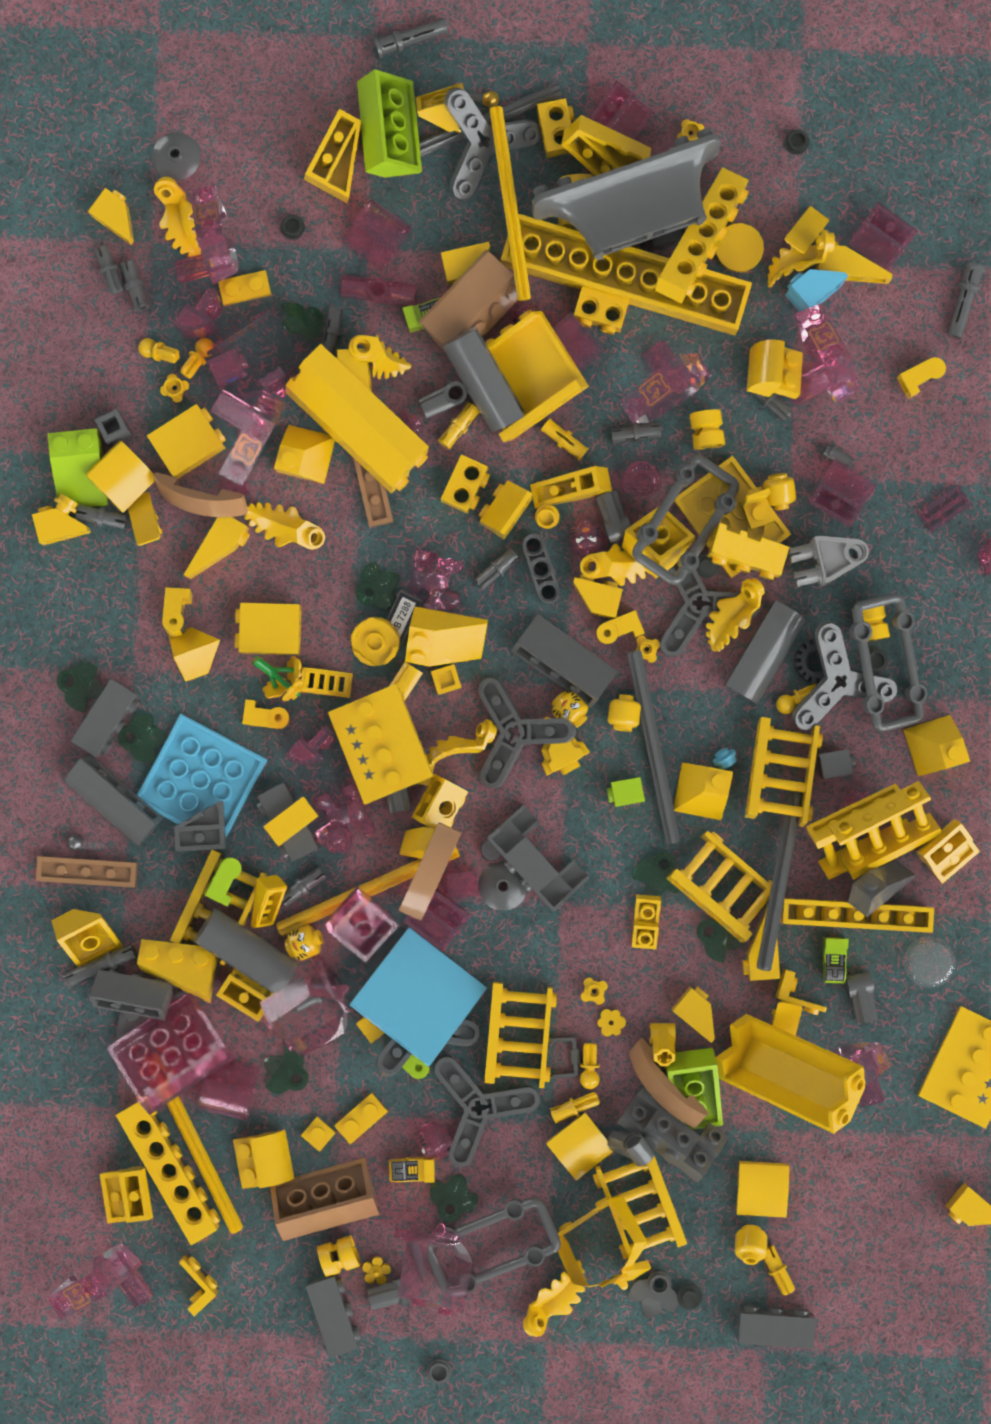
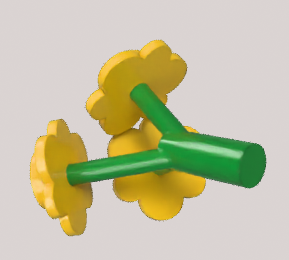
(277, 685)

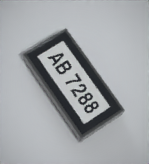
(402, 612)

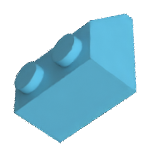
(813, 287)

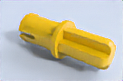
(574, 1107)
(778, 1271)

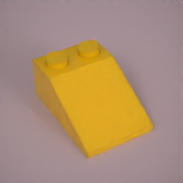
(444, 637)

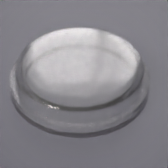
(929, 962)

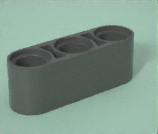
(533, 559)

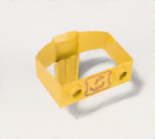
(630, 1270)

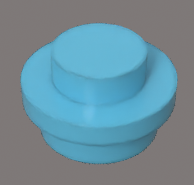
(725, 758)

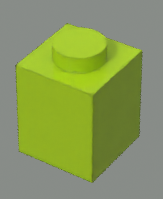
(626, 792)

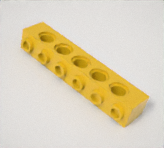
(678, 285)
(843, 914)
(193, 1228)

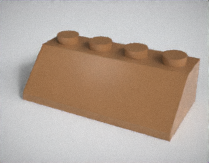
(473, 300)
(324, 1199)

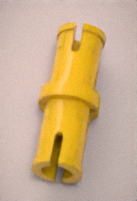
(458, 426)
(551, 429)

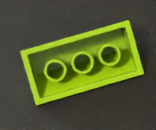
(389, 125)

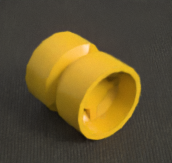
(707, 430)
(874, 618)
(347, 1256)

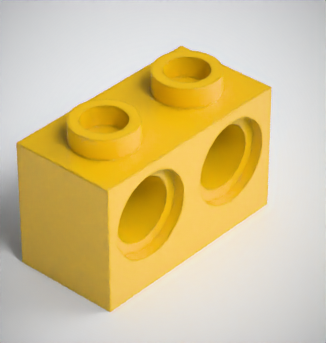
(550, 128)
(603, 303)
(459, 482)

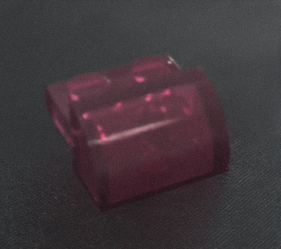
(622, 111)
(377, 234)
(882, 237)
(198, 322)
(841, 493)
(309, 753)
(441, 920)
(230, 1090)

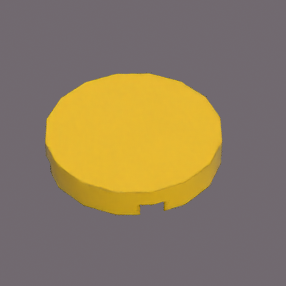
(740, 248)
(375, 641)

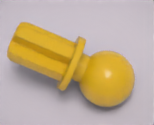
(149, 348)
(197, 358)
(786, 703)
(589, 1078)

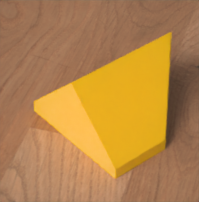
(194, 652)

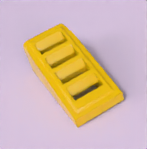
(325, 691)
(269, 892)

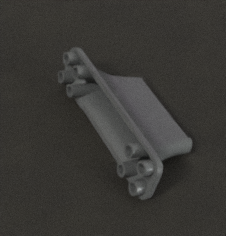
(634, 199)

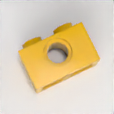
(439, 791)

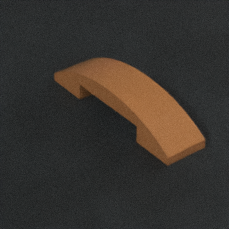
(224, 505)
(430, 871)
(662, 1089)

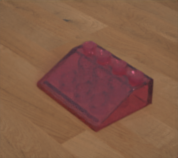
(169, 1055)

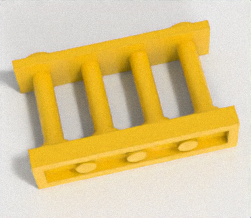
(759, 780)
(823, 837)
(893, 844)
(701, 894)
(194, 909)
(497, 1045)
(663, 1209)

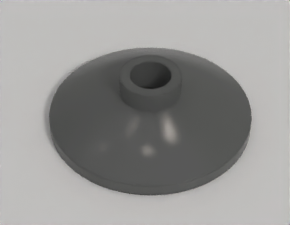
(184, 164)
(493, 895)

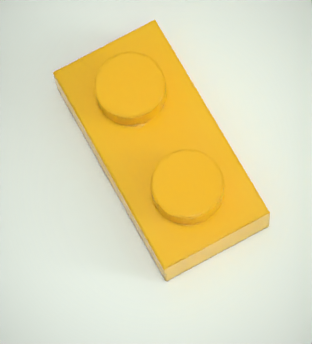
(244, 288)
(361, 1118)

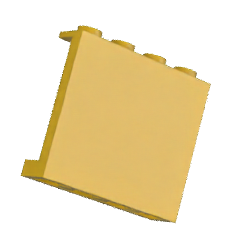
(536, 370)

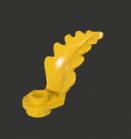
(177, 216)
(795, 260)
(382, 359)
(284, 526)
(613, 563)
(734, 613)
(484, 734)
(552, 1302)

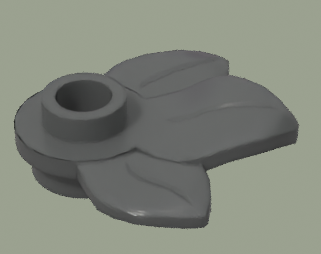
(654, 1297)

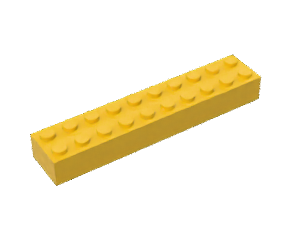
(630, 273)

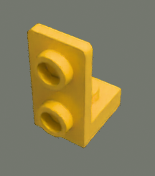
(757, 508)
(788, 983)
(200, 1298)

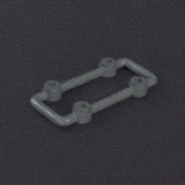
(648, 532)
(861, 632)
(513, 1210)

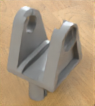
(829, 557)

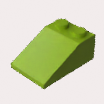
(71, 458)
(697, 1074)

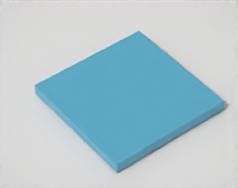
(198, 771)
(418, 996)

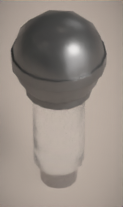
(76, 842)

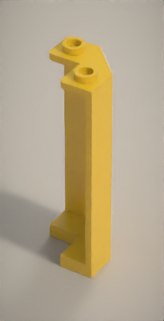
(356, 419)
(792, 1073)

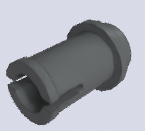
(832, 453)

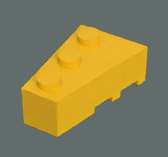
(601, 147)
(335, 158)
(747, 552)
(180, 965)

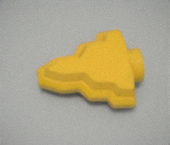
(563, 756)

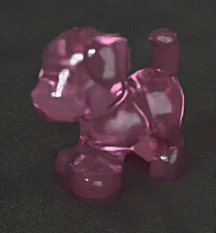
(435, 580)
(336, 834)

